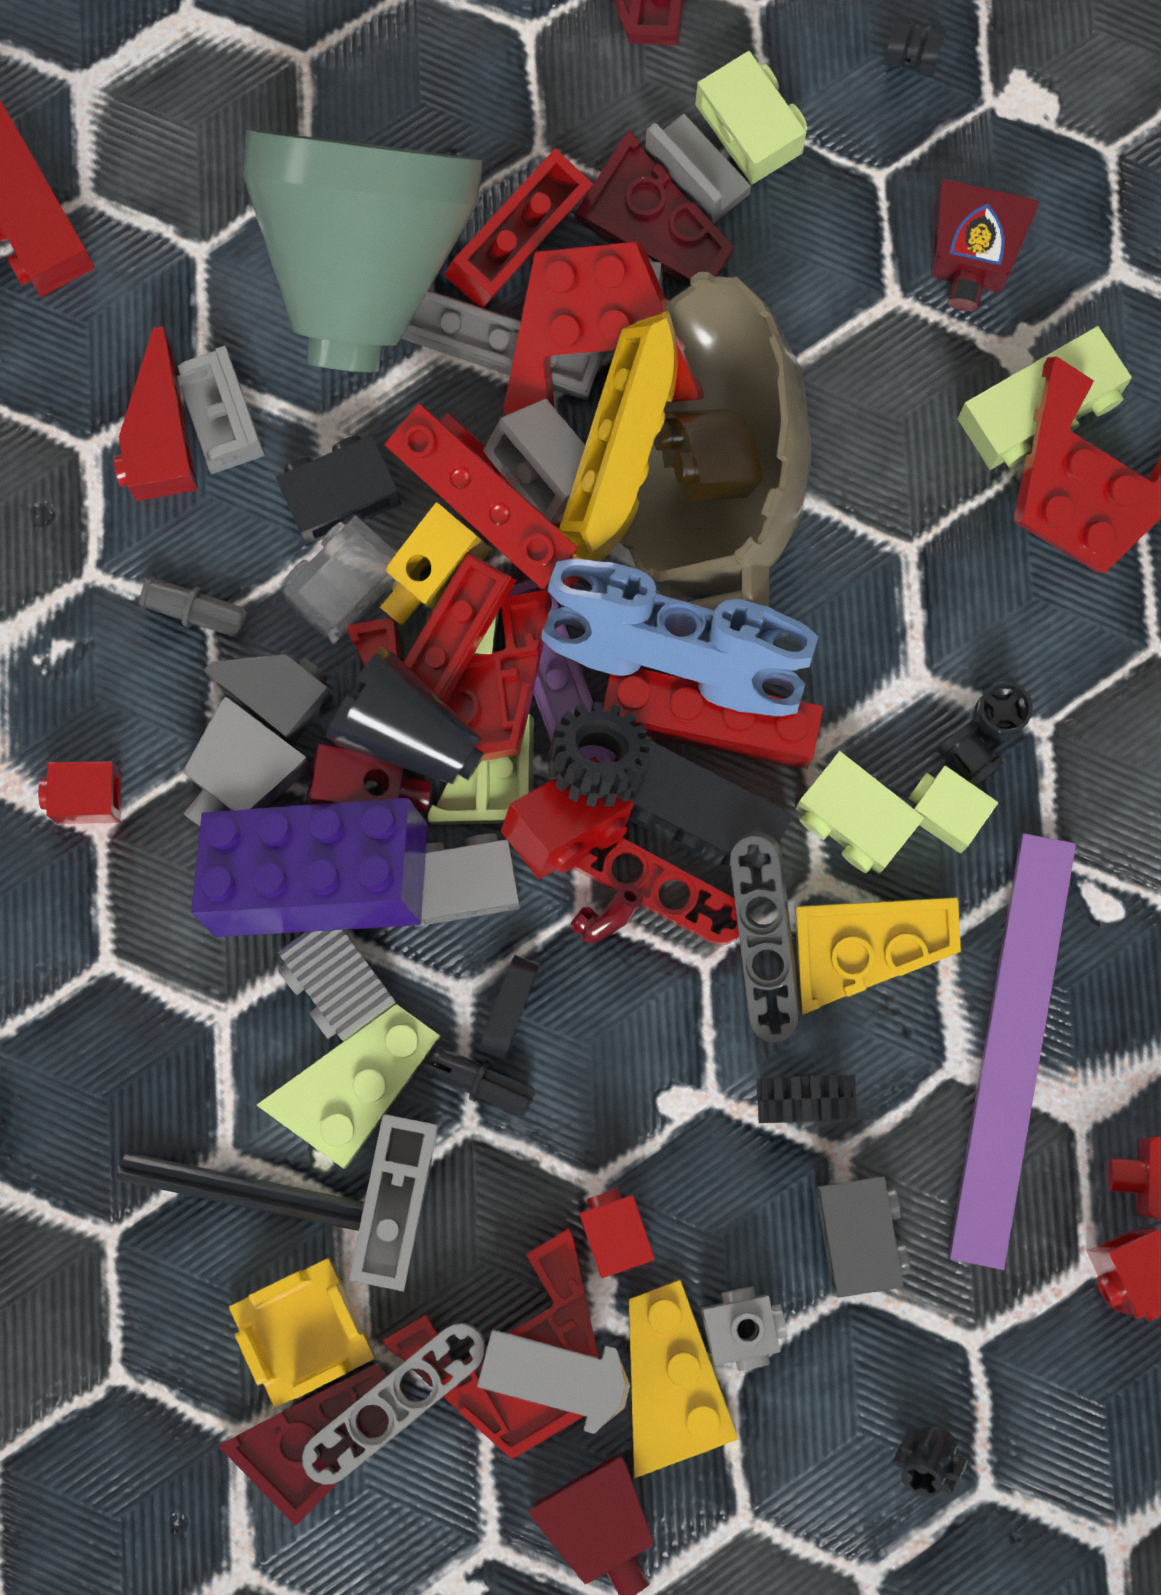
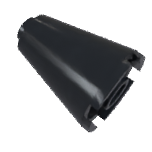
(404, 723)

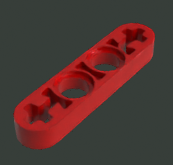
(654, 875)

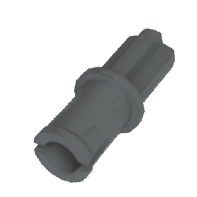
(192, 607)

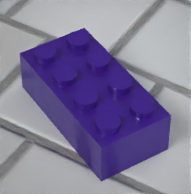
(310, 868)

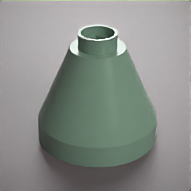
(355, 235)

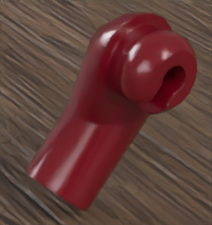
(614, 916)

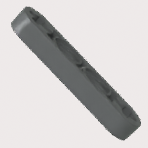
(770, 936)

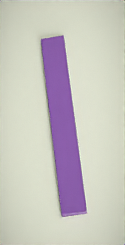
(1012, 1052)

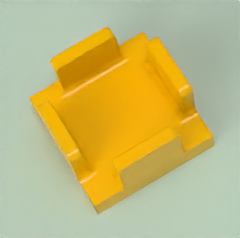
(300, 1333)

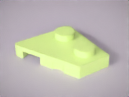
(489, 789)

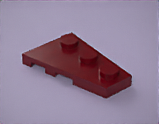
(640, 203)
(274, 1449)

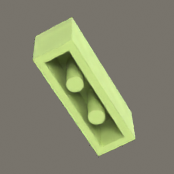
(1003, 415)

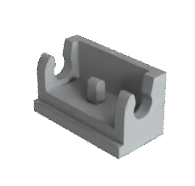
(219, 410)

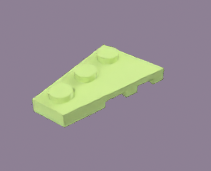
(352, 1086)

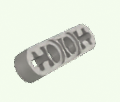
(397, 1406)

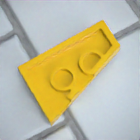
(868, 942)
(673, 1384)

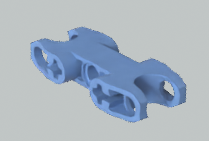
(720, 648)

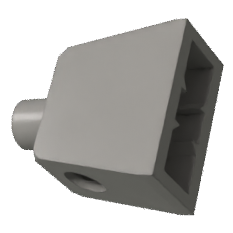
(240, 764)

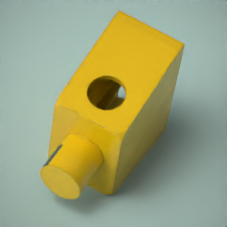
(437, 542)

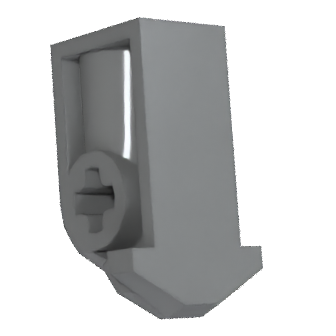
(556, 1377)

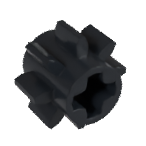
(930, 1461)

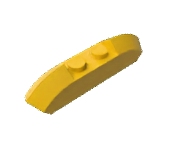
(622, 437)

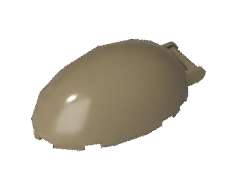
(752, 370)

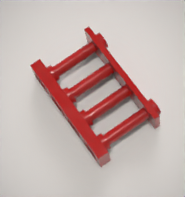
(460, 472)

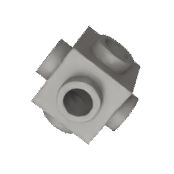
(722, 1323)

